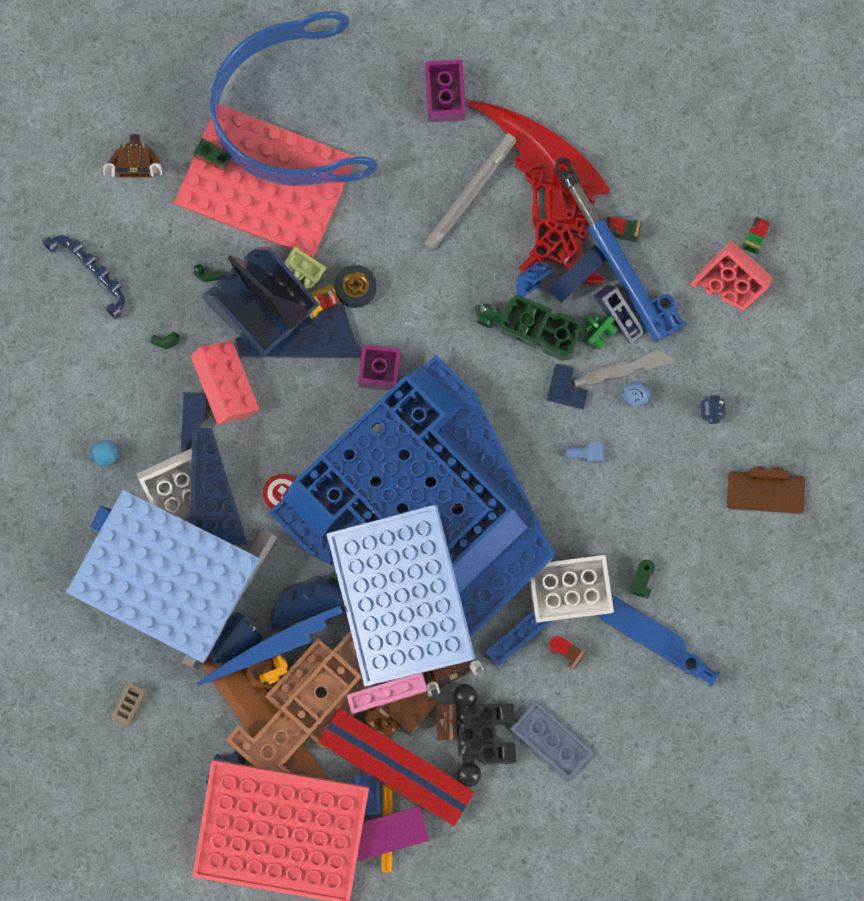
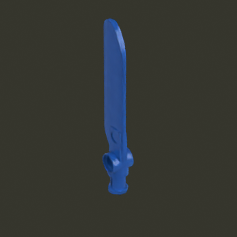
(656, 638)

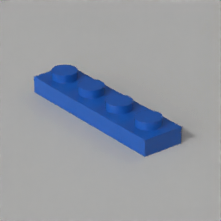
(515, 639)

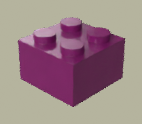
(379, 367)

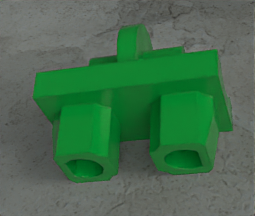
(595, 330)

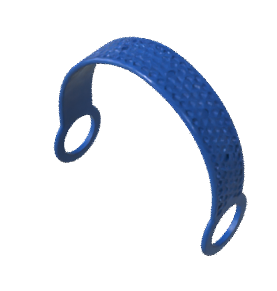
(248, 47)

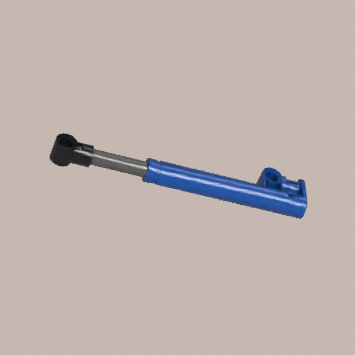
(657, 320)

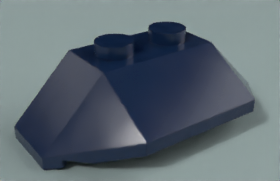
(305, 600)

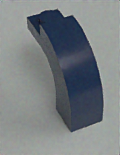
(577, 273)

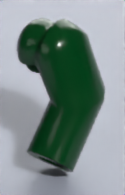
(205, 276)
(166, 342)

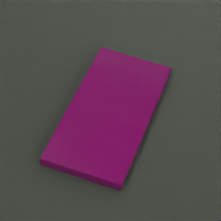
(392, 833)

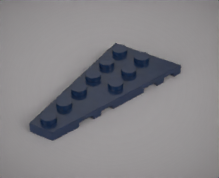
(316, 337)
(211, 496)

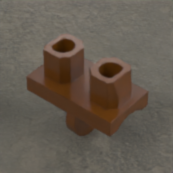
(381, 722)
(446, 722)

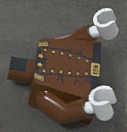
(133, 160)
(445, 675)

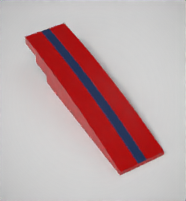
(396, 767)

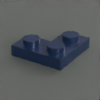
(561, 391)

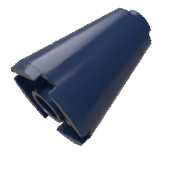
(234, 639)

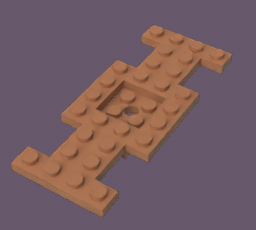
(299, 707)

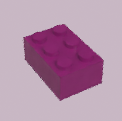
(445, 91)

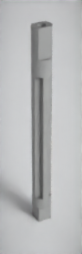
(470, 192)

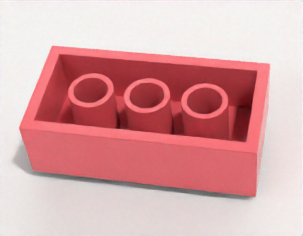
(224, 382)

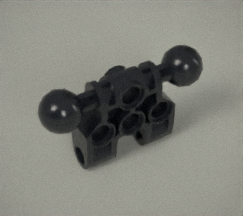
(501, 714)

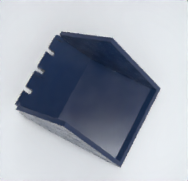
(246, 313)

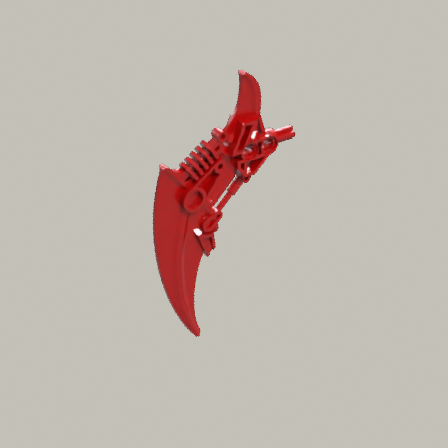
(538, 153)

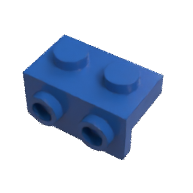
(532, 278)
(373, 804)

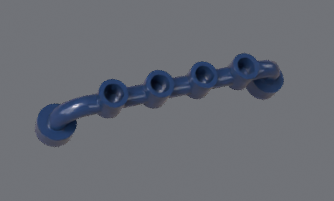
(88, 261)

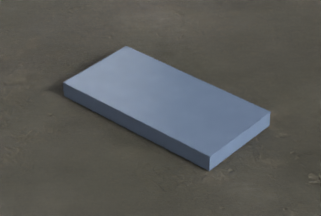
(552, 740)

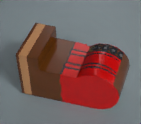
(561, 646)

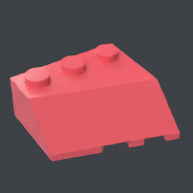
(733, 277)

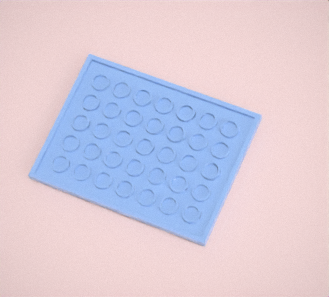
(163, 576)
(401, 595)

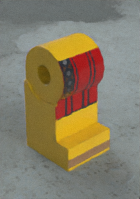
(326, 298)

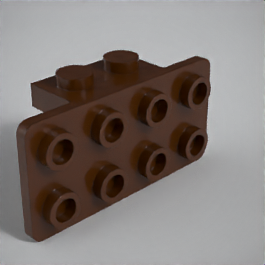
(766, 491)

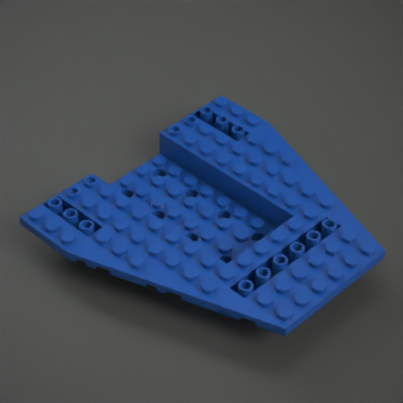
(442, 425)

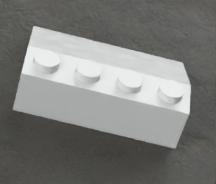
(169, 484)
(571, 589)

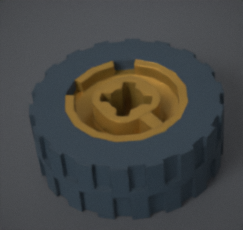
(355, 286)

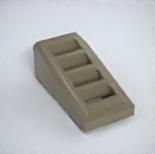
(141, 692)

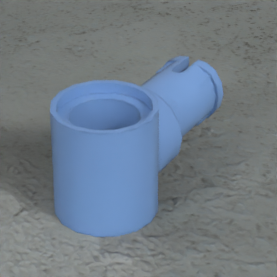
(591, 452)

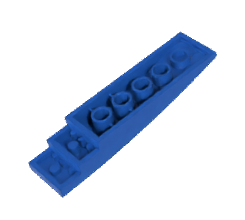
(277, 644)

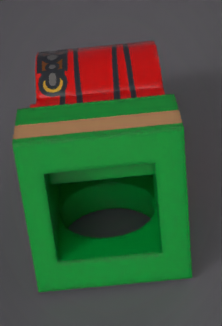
(756, 235)

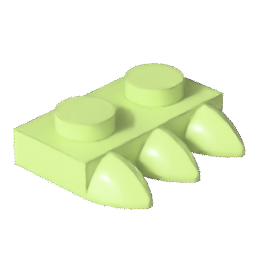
(305, 267)

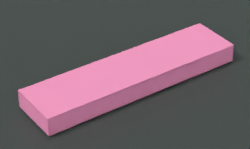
(387, 693)

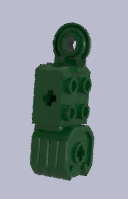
(533, 325)

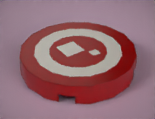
(276, 488)

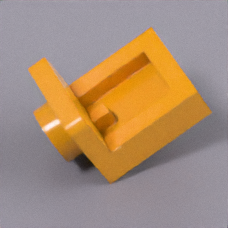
(273, 676)

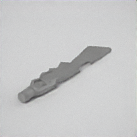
(623, 369)

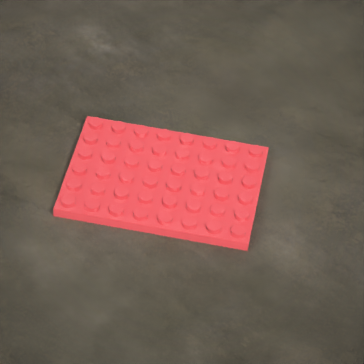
(265, 209)
(280, 831)

